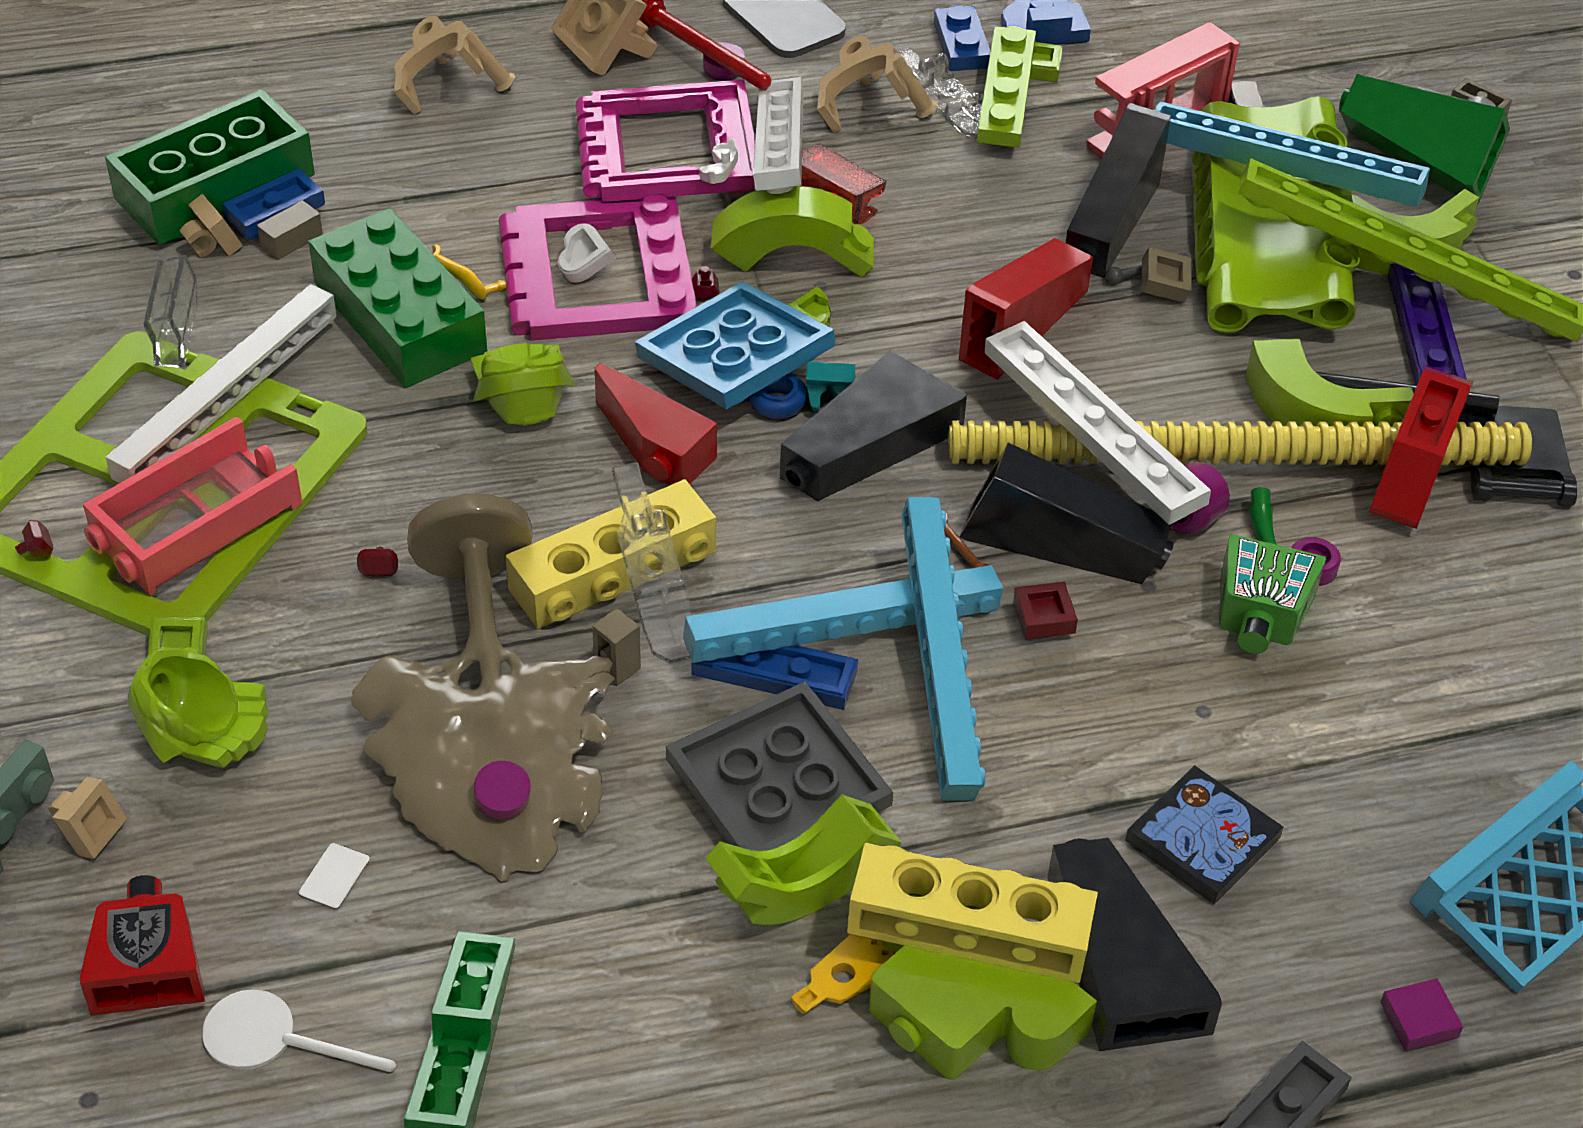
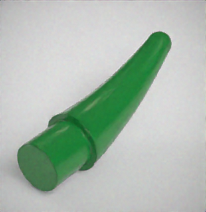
(1262, 515)

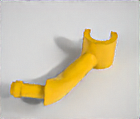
(467, 276)

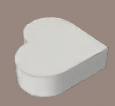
(584, 253)

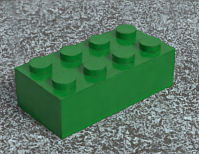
(210, 156)
(398, 297)

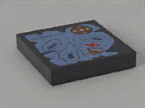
(1204, 834)

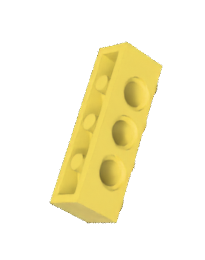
(587, 563)
(990, 934)

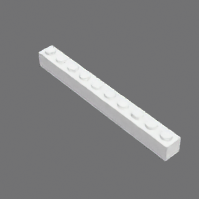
(224, 383)

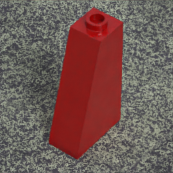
(1029, 289)

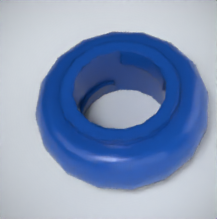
(782, 406)

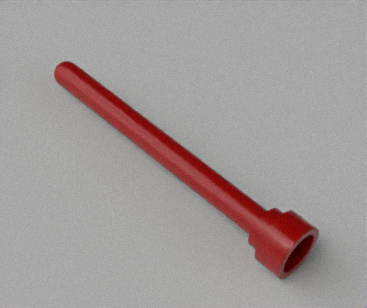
(656, 15)

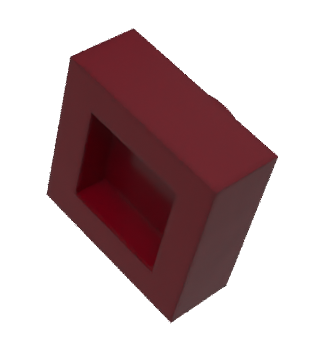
(1045, 610)

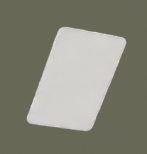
(334, 875)

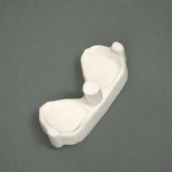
(726, 158)

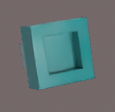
(827, 379)

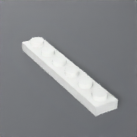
(779, 137)
(1098, 423)

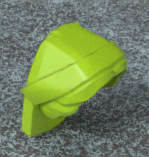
(522, 381)
(196, 709)

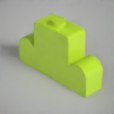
(961, 1006)

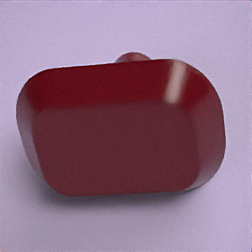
(705, 284)
(36, 540)
(377, 562)

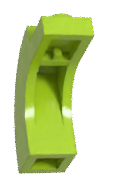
(797, 217)
(1448, 224)
(1293, 391)
(807, 871)

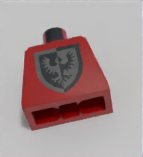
(141, 952)

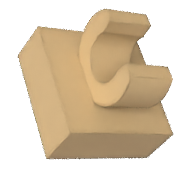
(210, 229)
(88, 816)

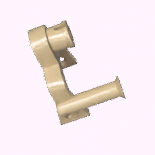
(433, 39)
(857, 61)

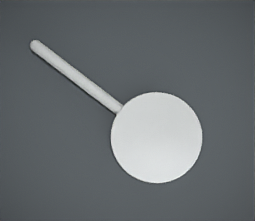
(256, 1029)

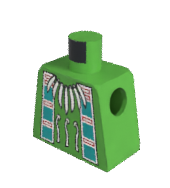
(1266, 591)

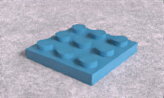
(735, 344)

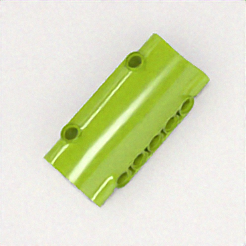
(1257, 256)

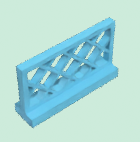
(1496, 850)

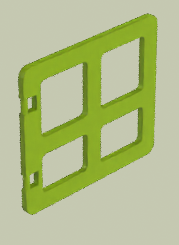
(57, 439)

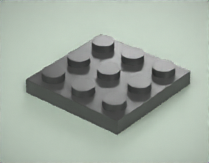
(774, 769)

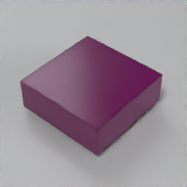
(1421, 1014)

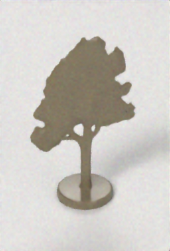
(528, 717)

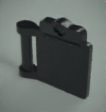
(1546, 459)

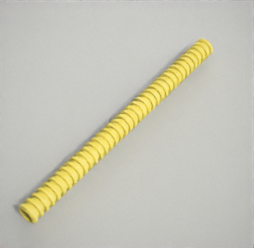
(1247, 442)

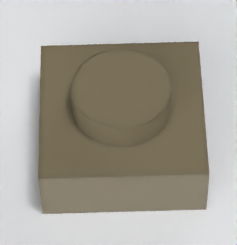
(1166, 274)

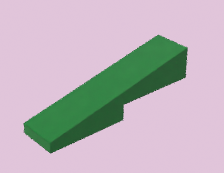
(461, 1033)

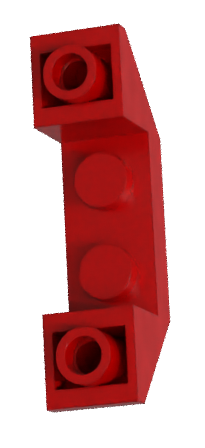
(1420, 447)

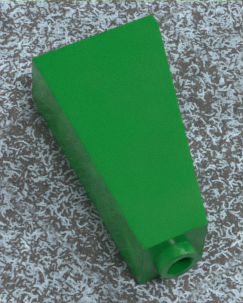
(1428, 129)

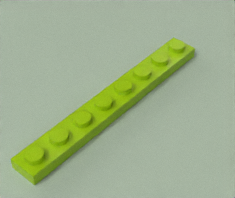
(1414, 250)

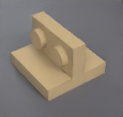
(601, 28)

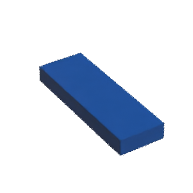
(783, 668)

